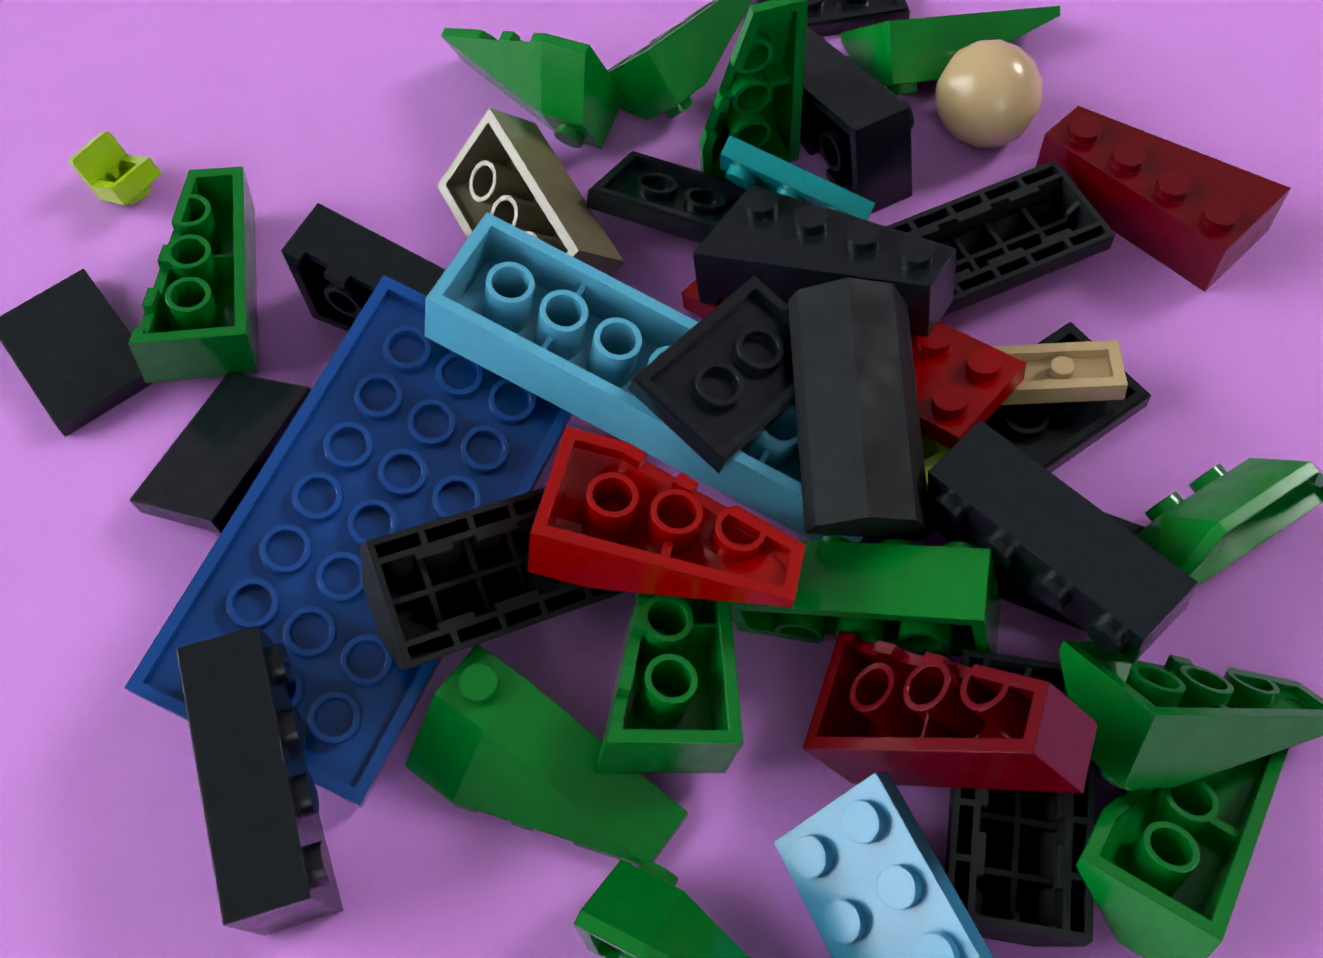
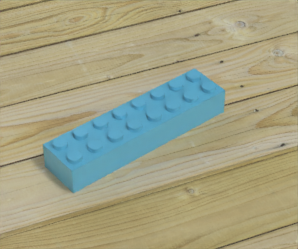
(580, 343)

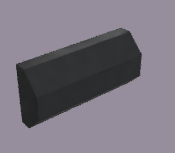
(1013, 232)
(857, 412)
(462, 581)
(1019, 850)

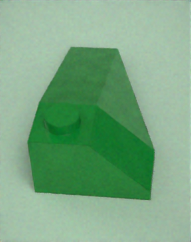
(920, 48)
(677, 61)
(549, 78)
(761, 86)
(1180, 719)
(519, 756)
(1176, 858)
(646, 916)

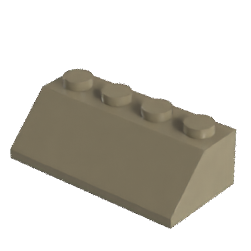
(520, 180)

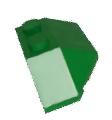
(1231, 513)

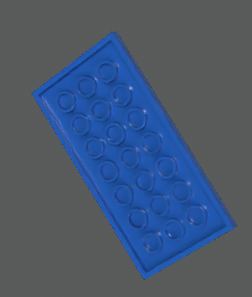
(377, 447)

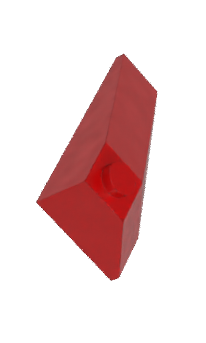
(638, 530)

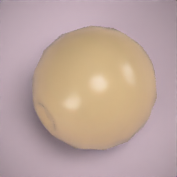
(989, 93)

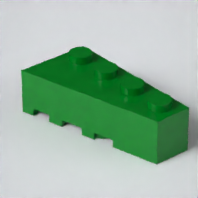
(205, 294)
(888, 593)
(674, 690)

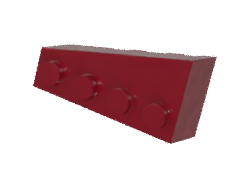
(1164, 196)
(945, 723)

